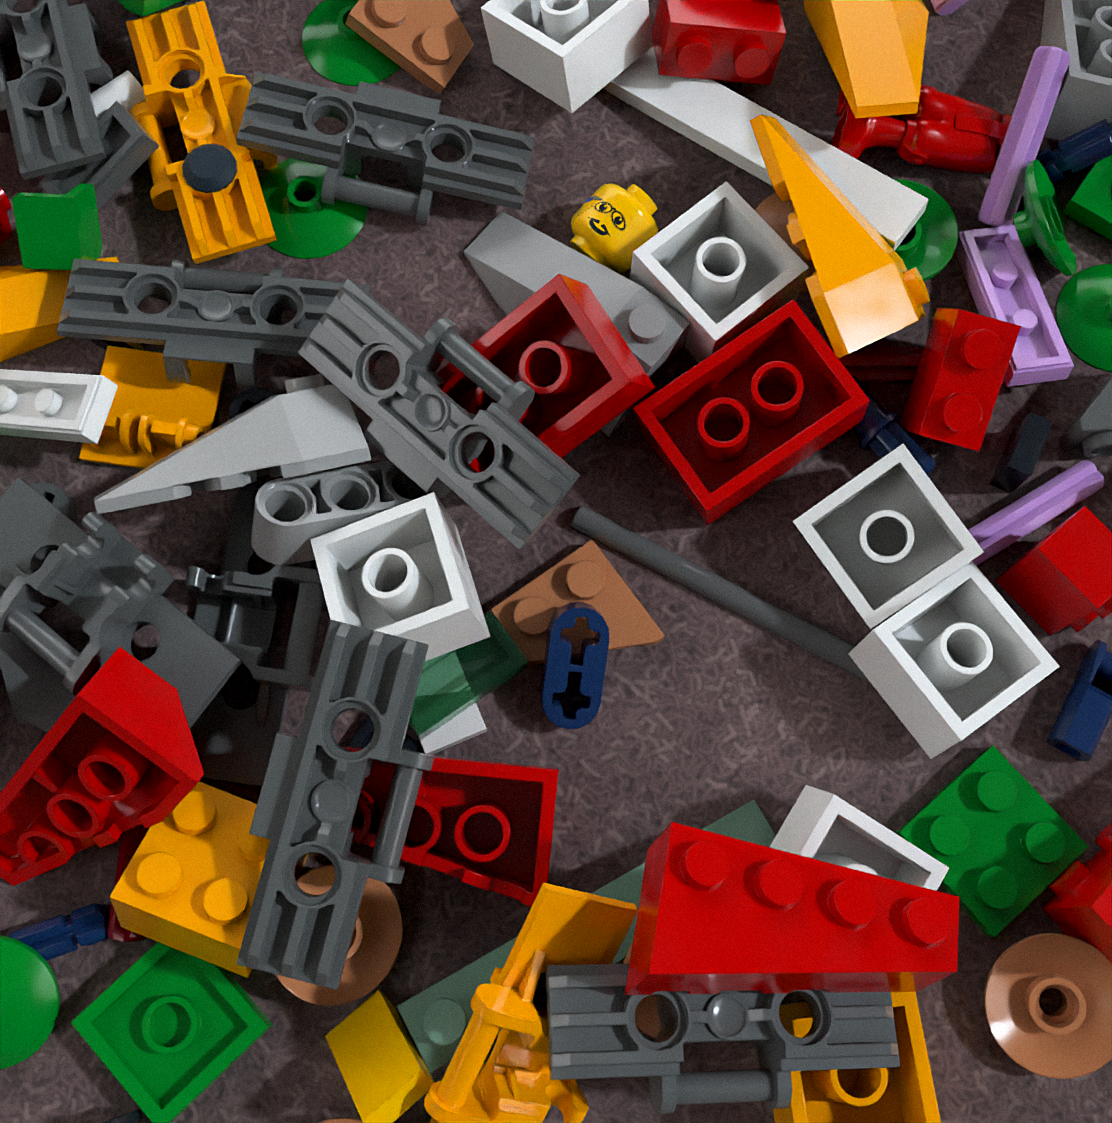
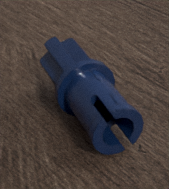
(884, 433)

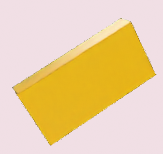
(379, 1061)

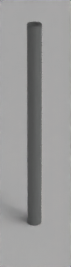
(716, 589)

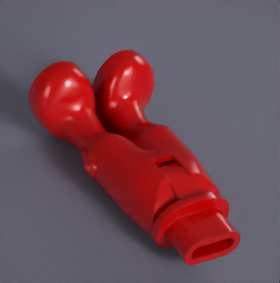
(942, 134)

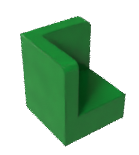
(57, 227)

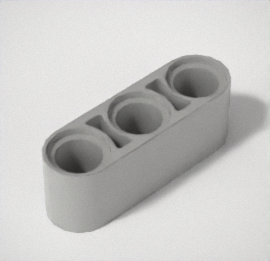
(316, 503)

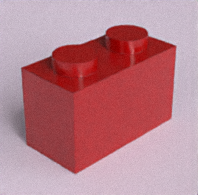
(719, 39)
(959, 377)
(1065, 575)

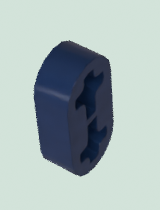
(589, 667)

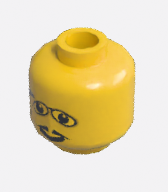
(614, 225)

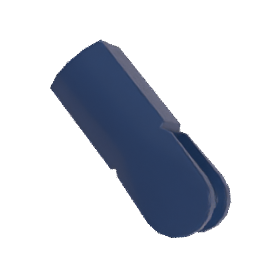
(1086, 707)

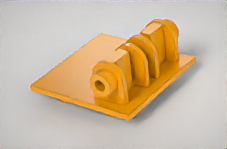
(151, 413)

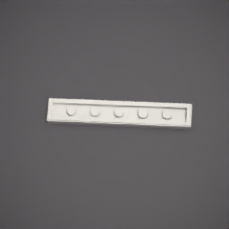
(722, 124)

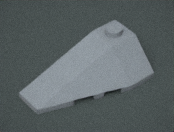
(1086, 91)
(520, 260)
(281, 436)

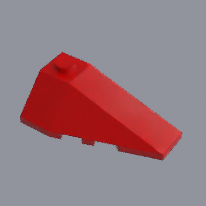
(102, 768)

